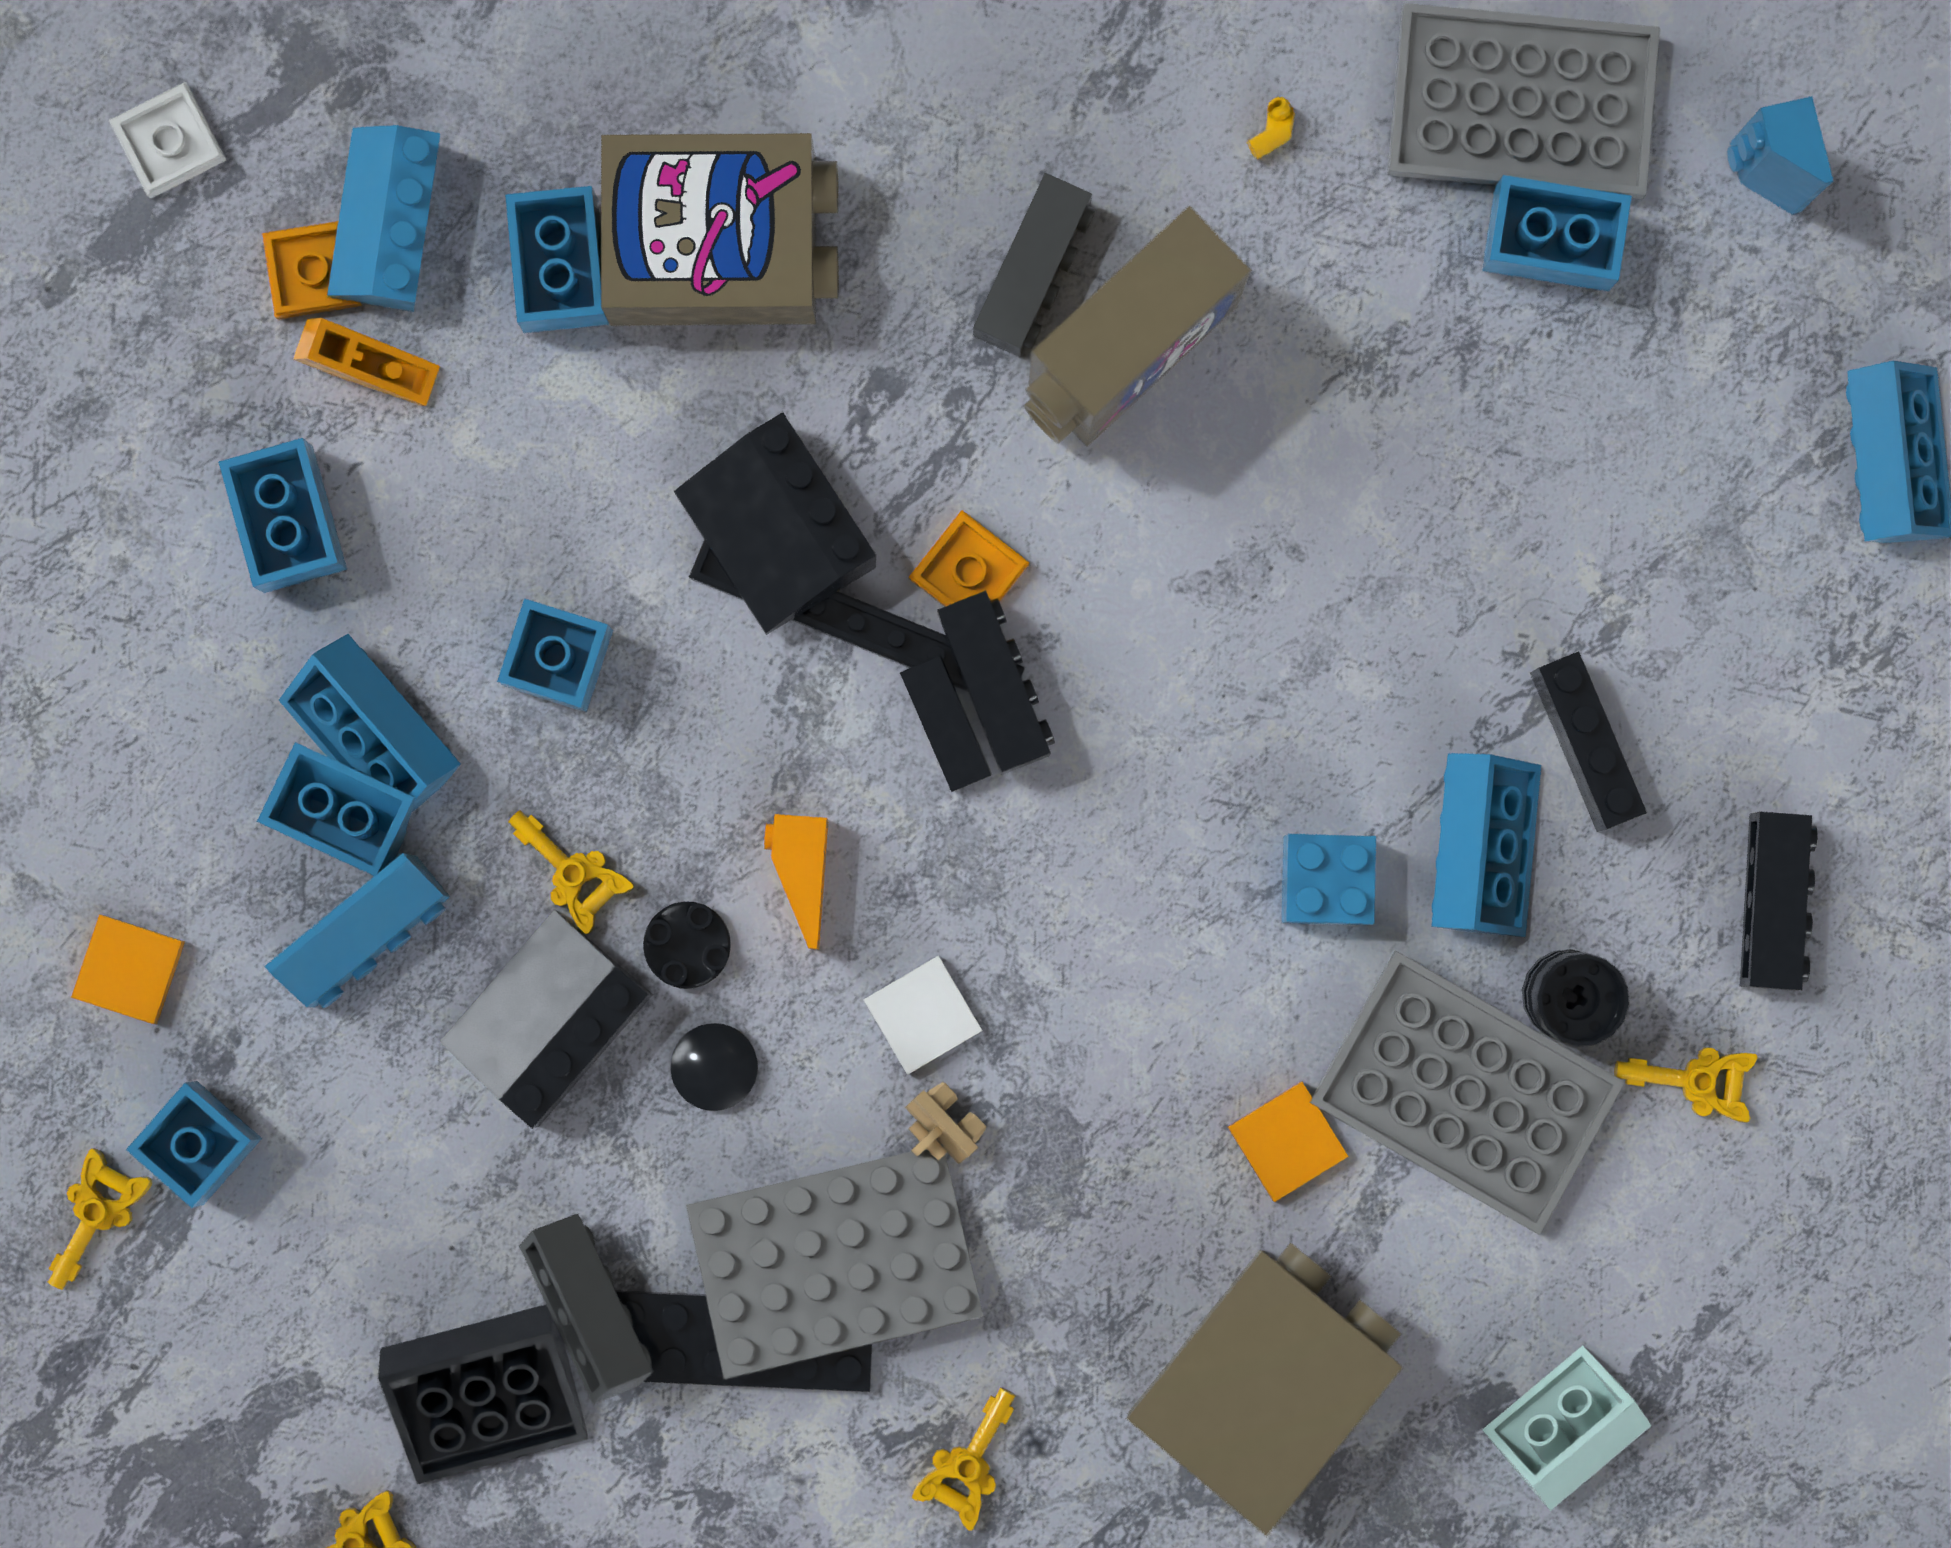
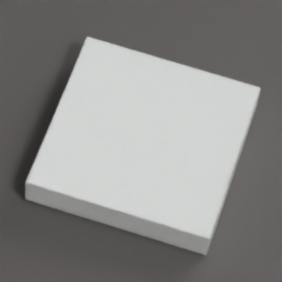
(167, 140)
(922, 1015)

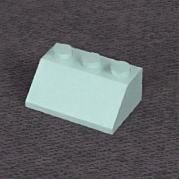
(1567, 1427)

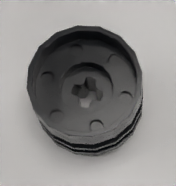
(1600, 1000)

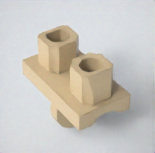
(937, 1128)

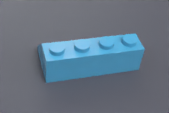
(384, 216)
(1899, 452)
(366, 721)
(1486, 844)
(359, 932)

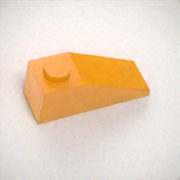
(365, 361)
(800, 861)

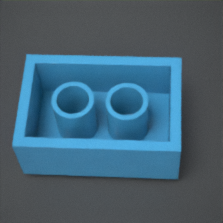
(1556, 233)
(556, 258)
(282, 515)

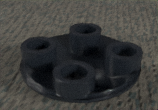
(686, 945)
(714, 1067)

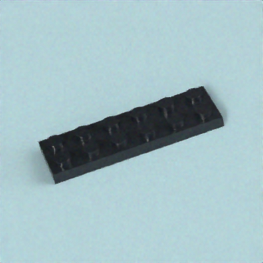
(684, 1349)

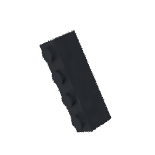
(994, 682)
(1588, 742)
(1777, 901)

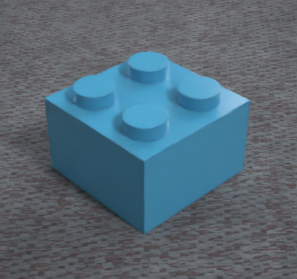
(555, 655)
(1328, 879)
(194, 1144)

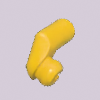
(1278, 128)

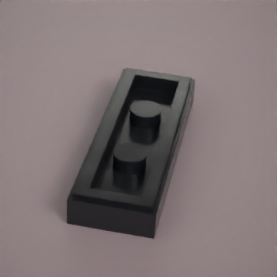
(946, 723)

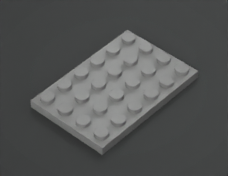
(1523, 99)
(1467, 1092)
(833, 1262)

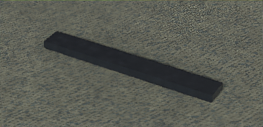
(853, 623)

